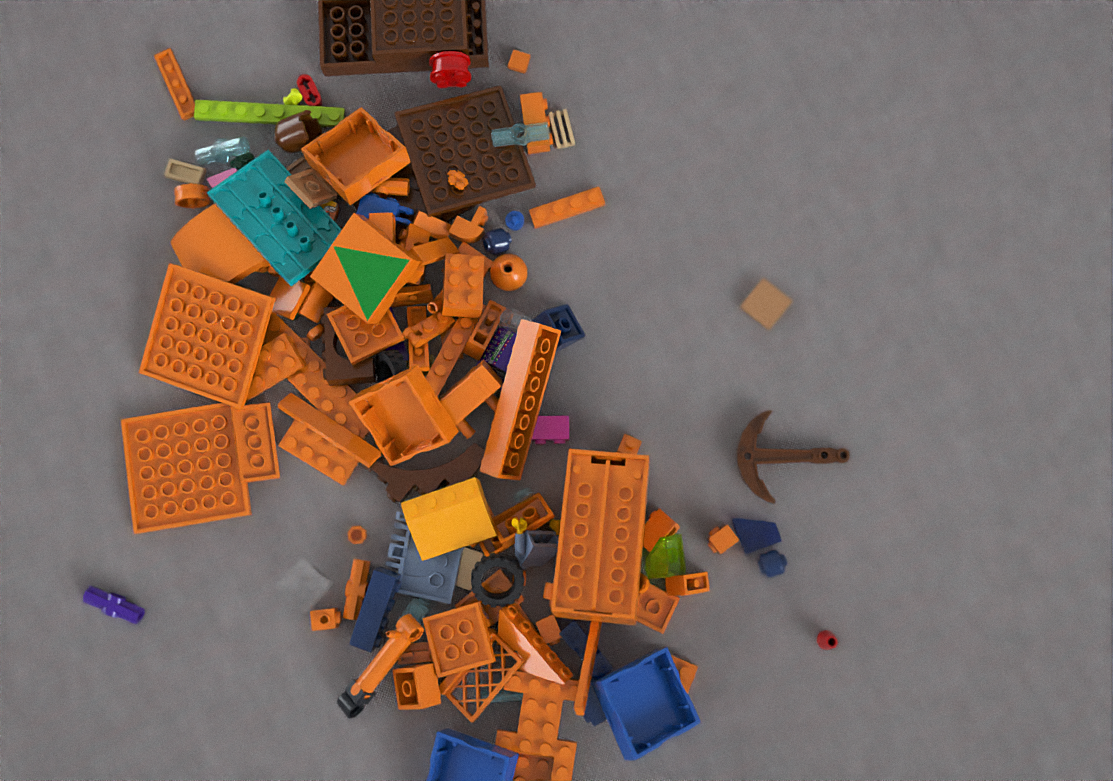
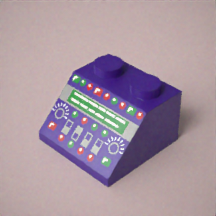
(500, 350)

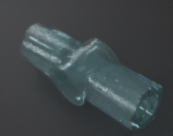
(532, 133)
(222, 150)

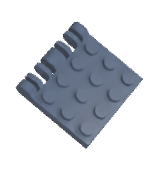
(426, 579)

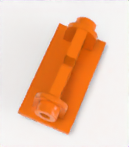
(416, 653)

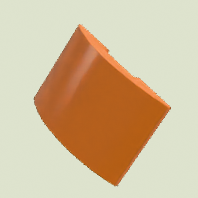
(216, 247)

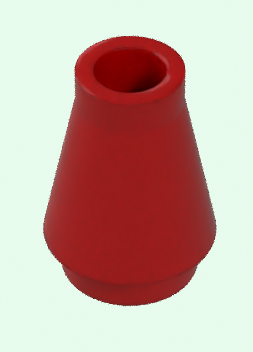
(823, 637)

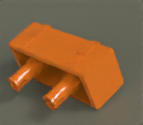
(469, 393)

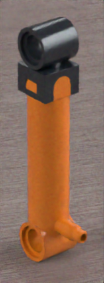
(361, 690)

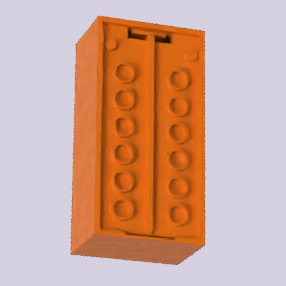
(601, 537)

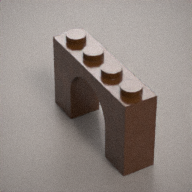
(338, 369)

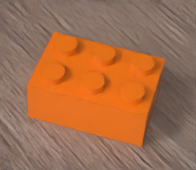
(462, 285)

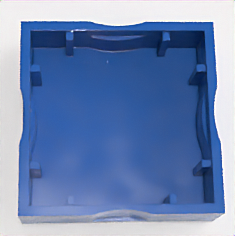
(645, 703)
(469, 759)

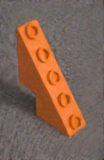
(537, 655)

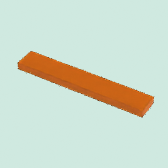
(329, 429)
(587, 668)

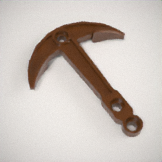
(758, 456)

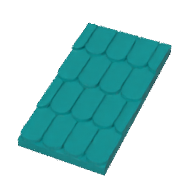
(275, 217)

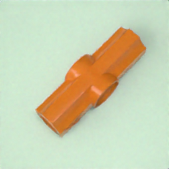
(393, 186)
(356, 588)

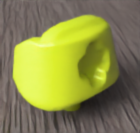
(293, 98)

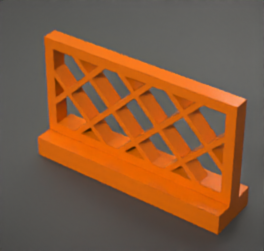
(453, 681)

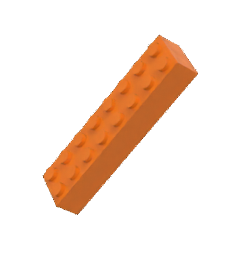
(520, 400)

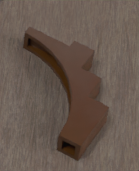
(429, 480)

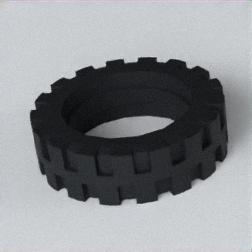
(389, 364)
(497, 599)

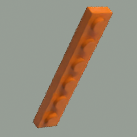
(450, 352)

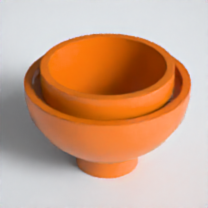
(508, 280)

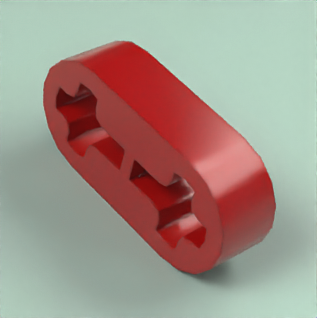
(313, 90)

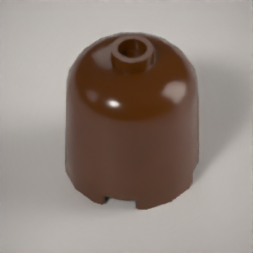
(296, 131)

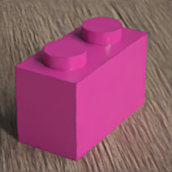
(551, 429)

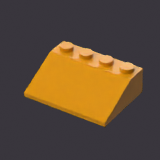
(449, 518)

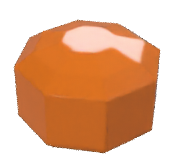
(357, 534)

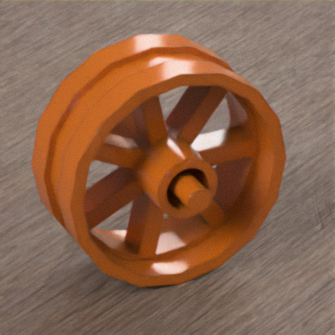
(191, 196)

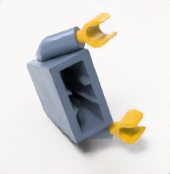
(535, 547)

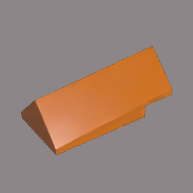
(532, 510)

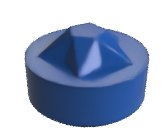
(514, 220)

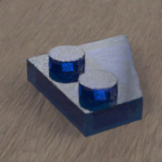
(756, 534)

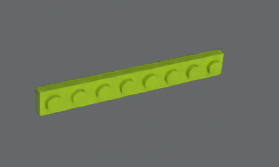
(262, 113)

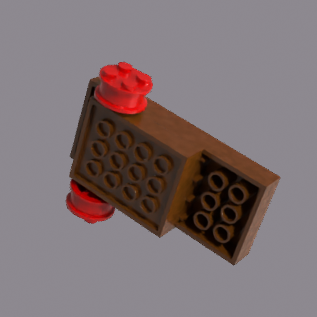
(404, 37)

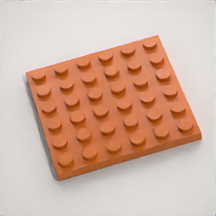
(206, 335)
(183, 468)

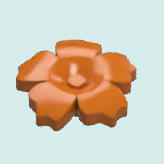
(457, 178)

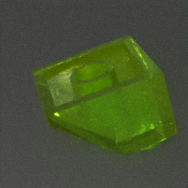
(666, 558)

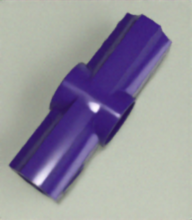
(113, 605)

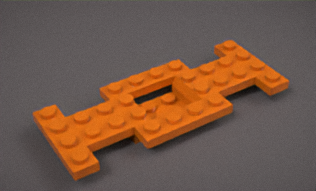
(538, 729)

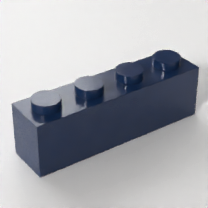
(375, 609)

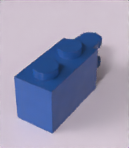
(373, 204)

